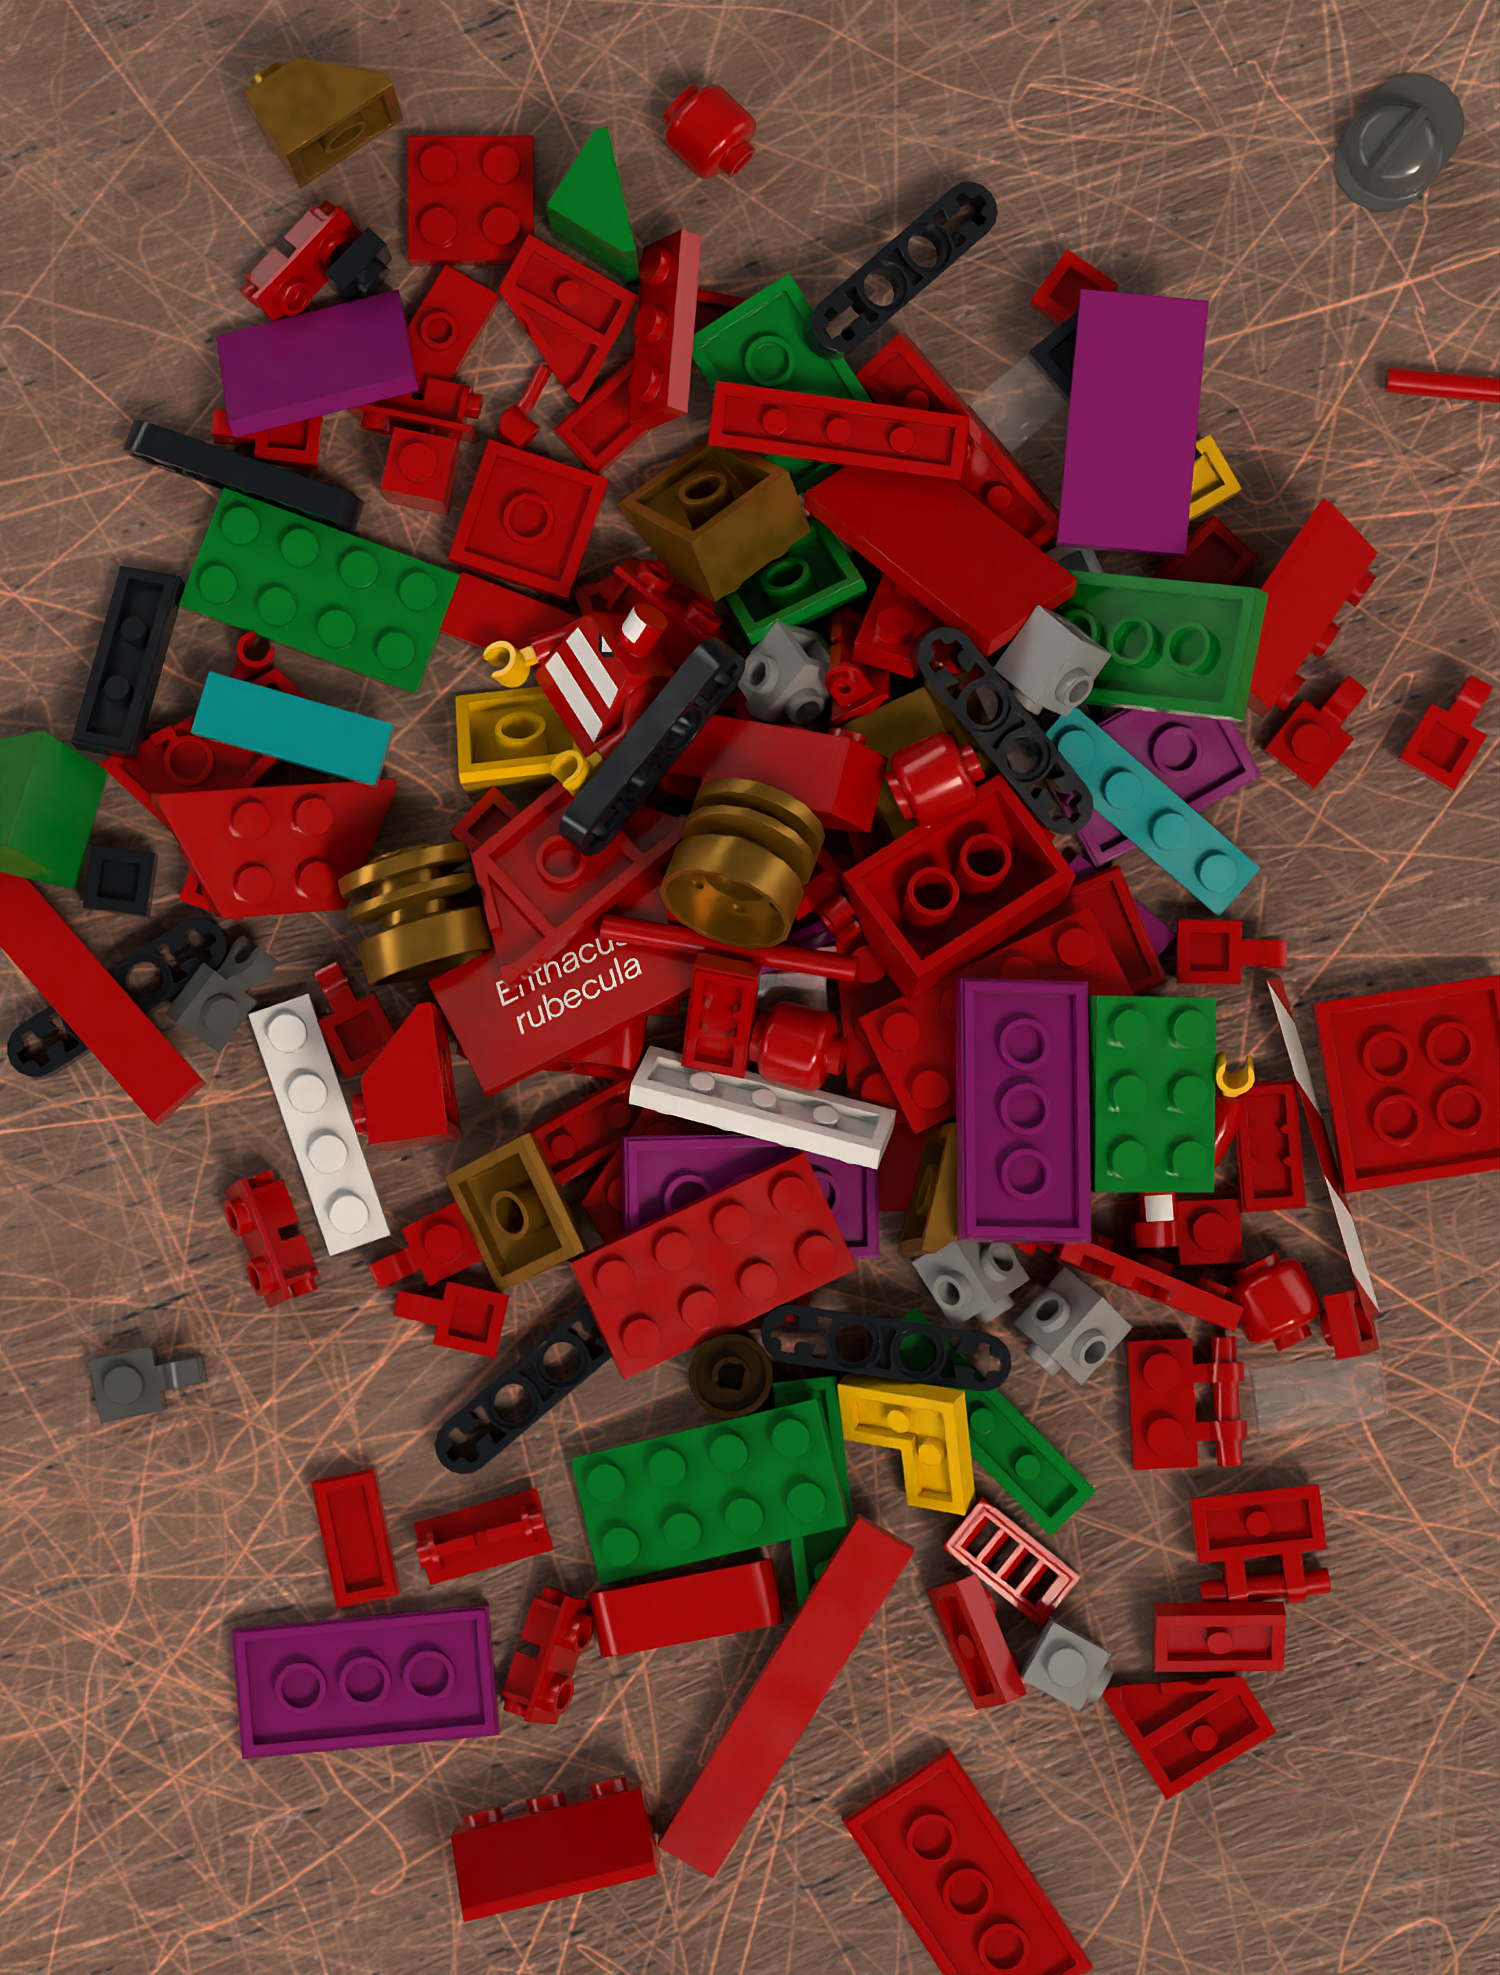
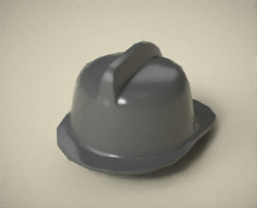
(1398, 142)

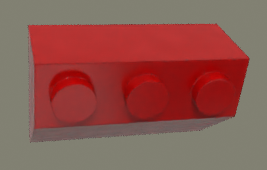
(1304, 594)
(956, 888)
(410, 1087)
(554, 1848)

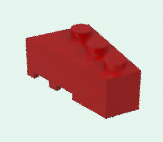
(824, 771)

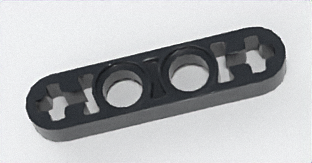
(900, 270)
(243, 475)
(1007, 725)
(652, 746)
(178, 943)
(884, 1355)
(533, 1376)

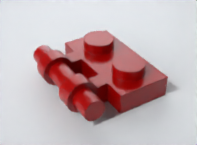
(1163, 1403)
(1259, 1525)

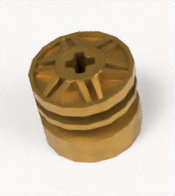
(742, 863)
(416, 913)

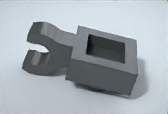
(217, 1001)
(136, 1383)

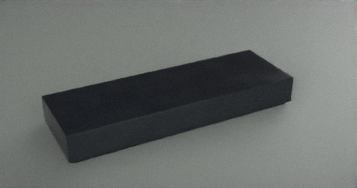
(128, 663)

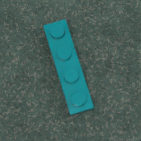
(1151, 813)

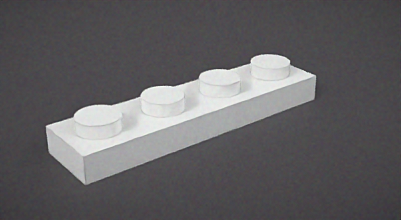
(769, 1111)
(320, 1125)

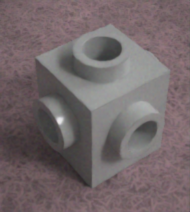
(787, 676)
(972, 1279)
(1071, 1327)

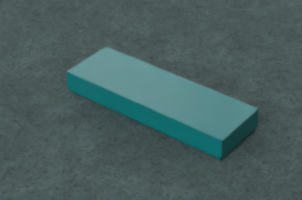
(292, 729)

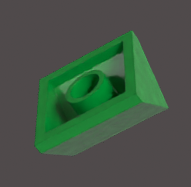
(591, 210)
(797, 587)
(46, 807)

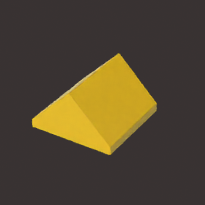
(508, 739)

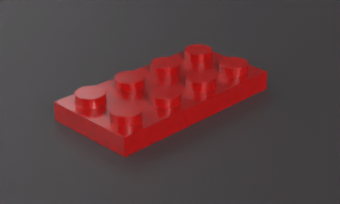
(918, 1037)
(712, 1264)

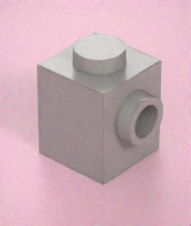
(1051, 663)
(1067, 1665)

